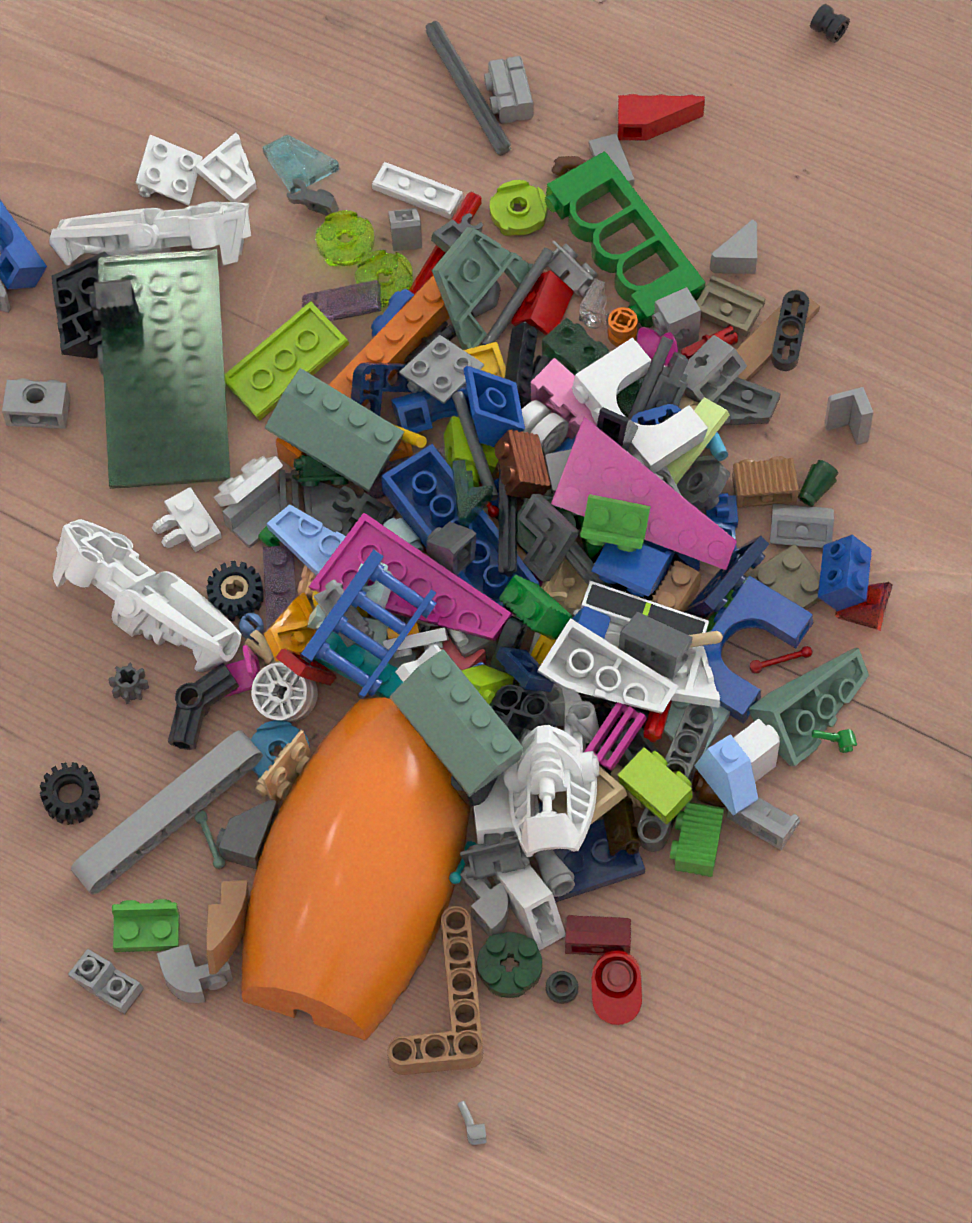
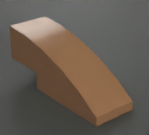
(226, 923)

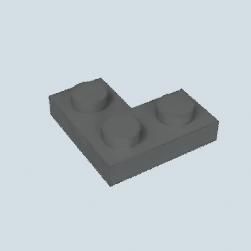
(553, 536)

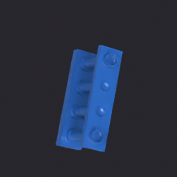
(337, 622)

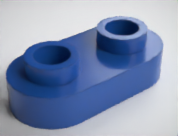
(396, 303)

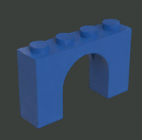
(752, 607)

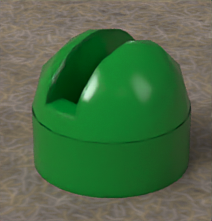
(268, 538)

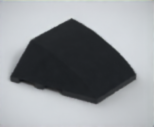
(76, 321)

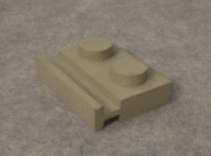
(730, 305)

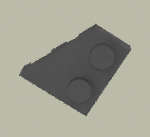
(748, 403)

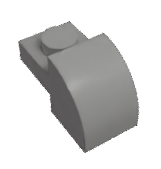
(490, 906)

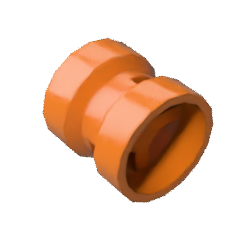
(622, 326)

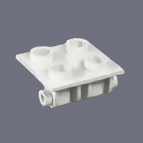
(167, 170)

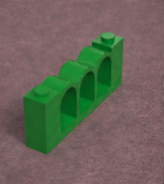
(590, 182)

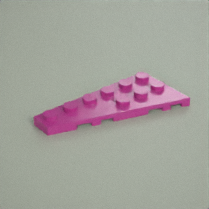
(607, 470)
(458, 603)

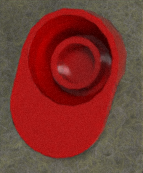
(616, 987)

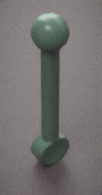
(201, 818)

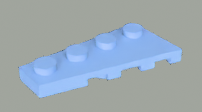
(305, 537)

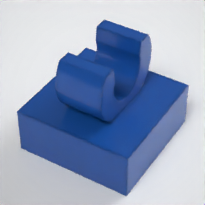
(725, 510)

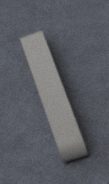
(166, 812)

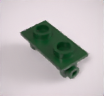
(312, 472)

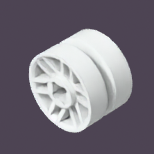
(549, 426)
(270, 686)

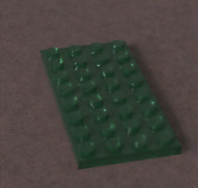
(166, 373)

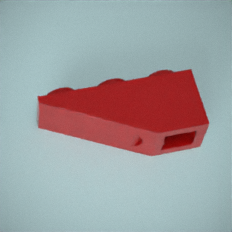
(649, 116)

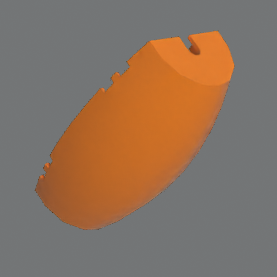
(354, 874)

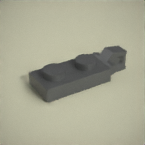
(669, 385)

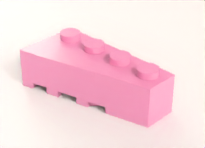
(555, 391)

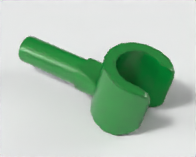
(845, 738)

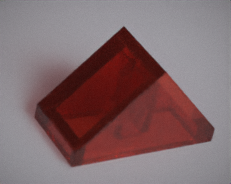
(871, 612)

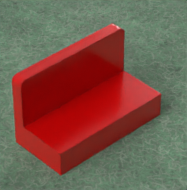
(544, 303)

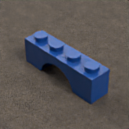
(19, 260)

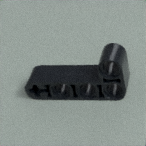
(518, 710)

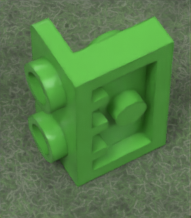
(615, 523)
(145, 926)

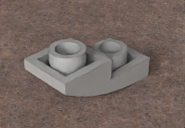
(105, 981)

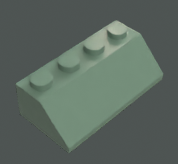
(334, 429)
(457, 723)

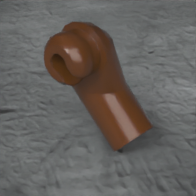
(564, 163)

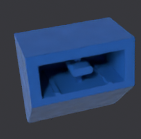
(636, 570)

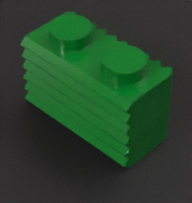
(535, 607)

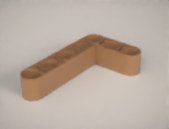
(459, 1003)

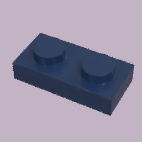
(523, 669)

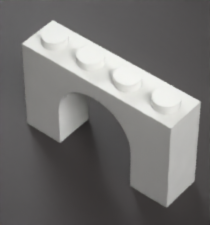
(653, 444)

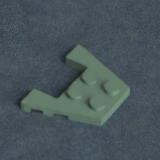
(467, 275)

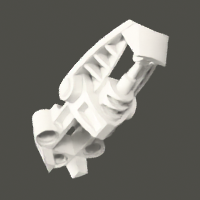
(155, 231)
(144, 602)
(552, 764)

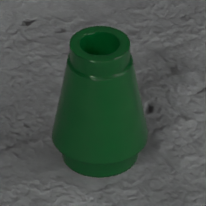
(817, 482)

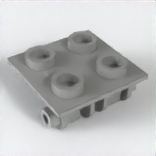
(439, 369)

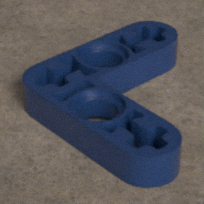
(377, 383)

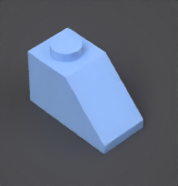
(729, 774)

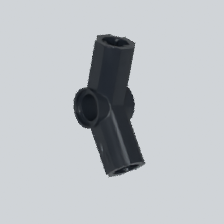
(189, 718)

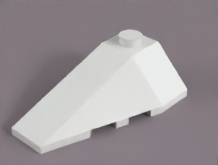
(599, 669)

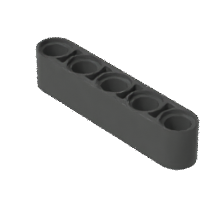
(682, 762)

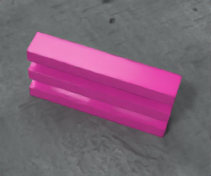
(629, 713)

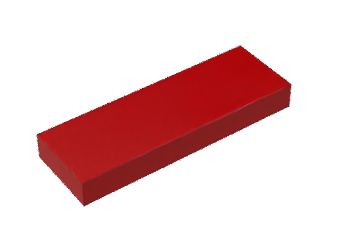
(312, 671)

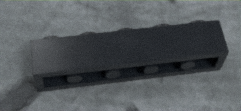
(521, 358)

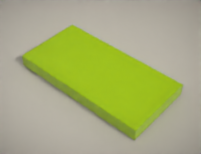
(301, 342)

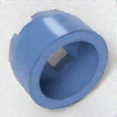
(246, 628)

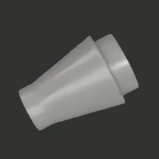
(555, 873)

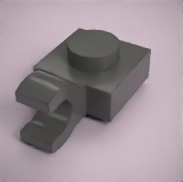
(317, 201)

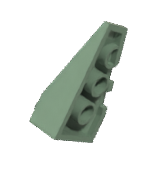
(810, 704)

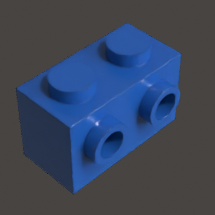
(844, 572)

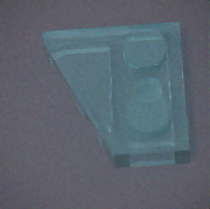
(298, 161)

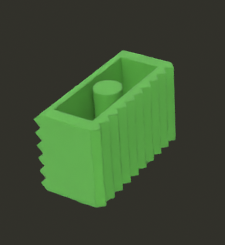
(698, 838)

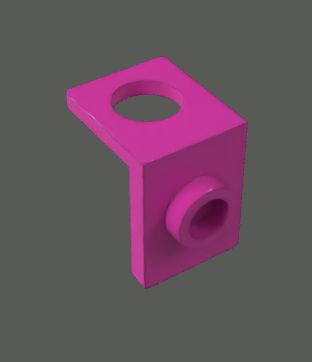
(244, 671)

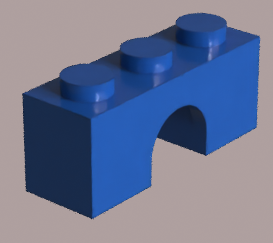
(420, 410)

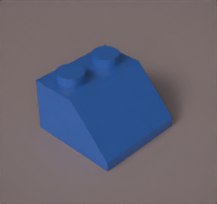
(493, 405)

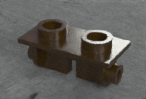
(619, 828)

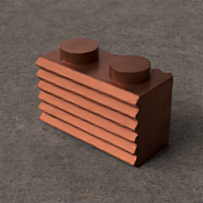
(522, 464)

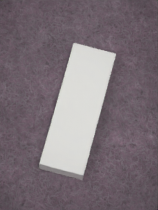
(417, 190)

